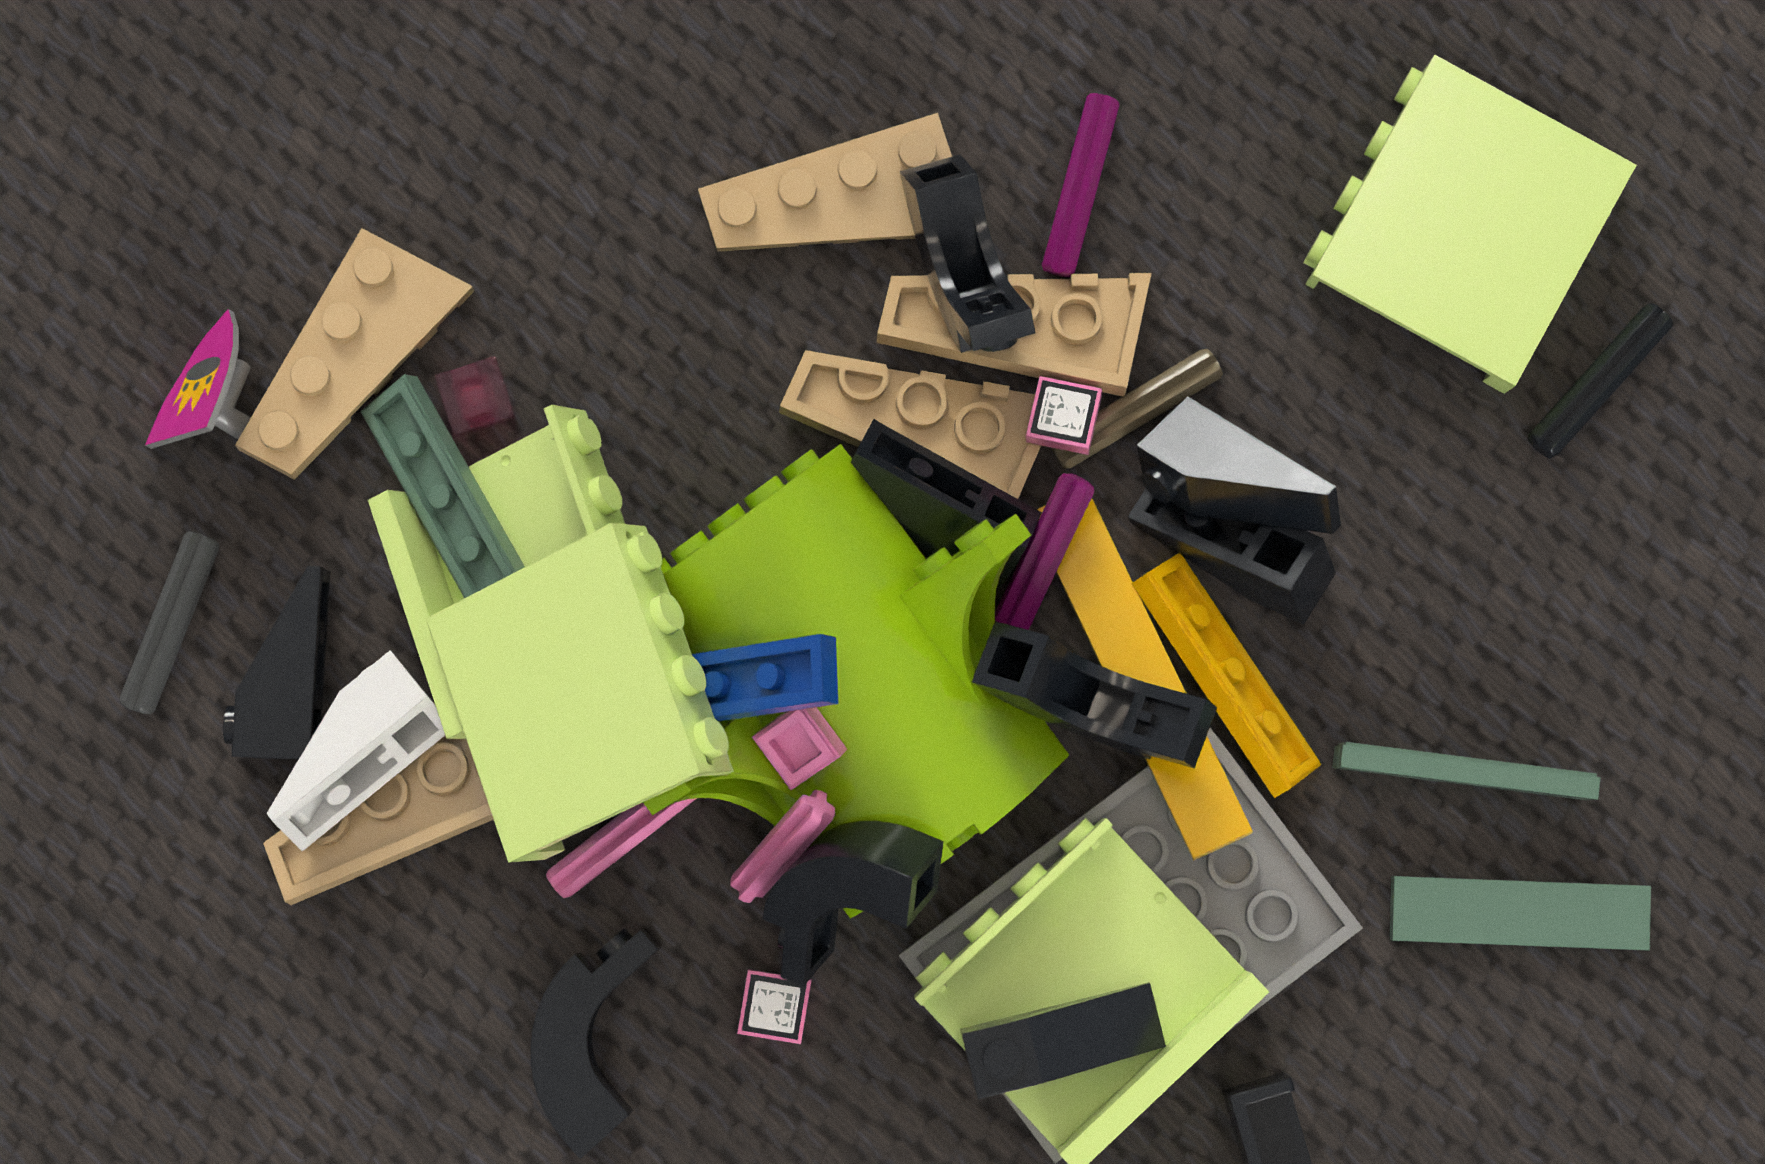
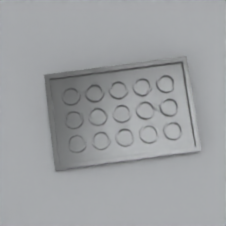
(1252, 895)

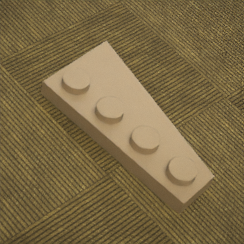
(826, 195)
(1081, 327)
(357, 336)
(959, 420)
(412, 811)

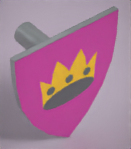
(206, 389)

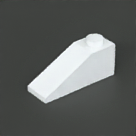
(361, 744)

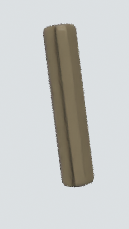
(1147, 403)

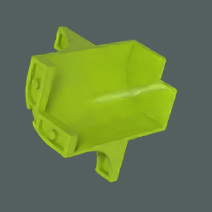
(908, 641)

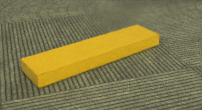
(1227, 675)

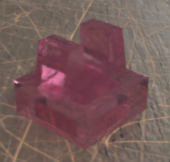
(475, 396)

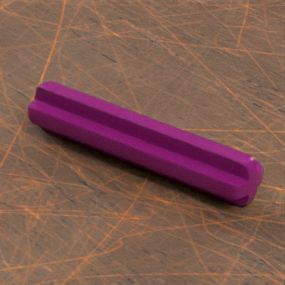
(1080, 185)
(1044, 551)

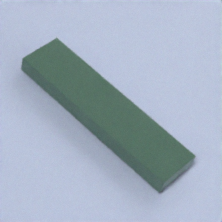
(441, 486)
(1466, 771)
(1520, 913)

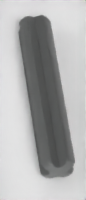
(169, 623)

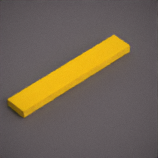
(1129, 644)

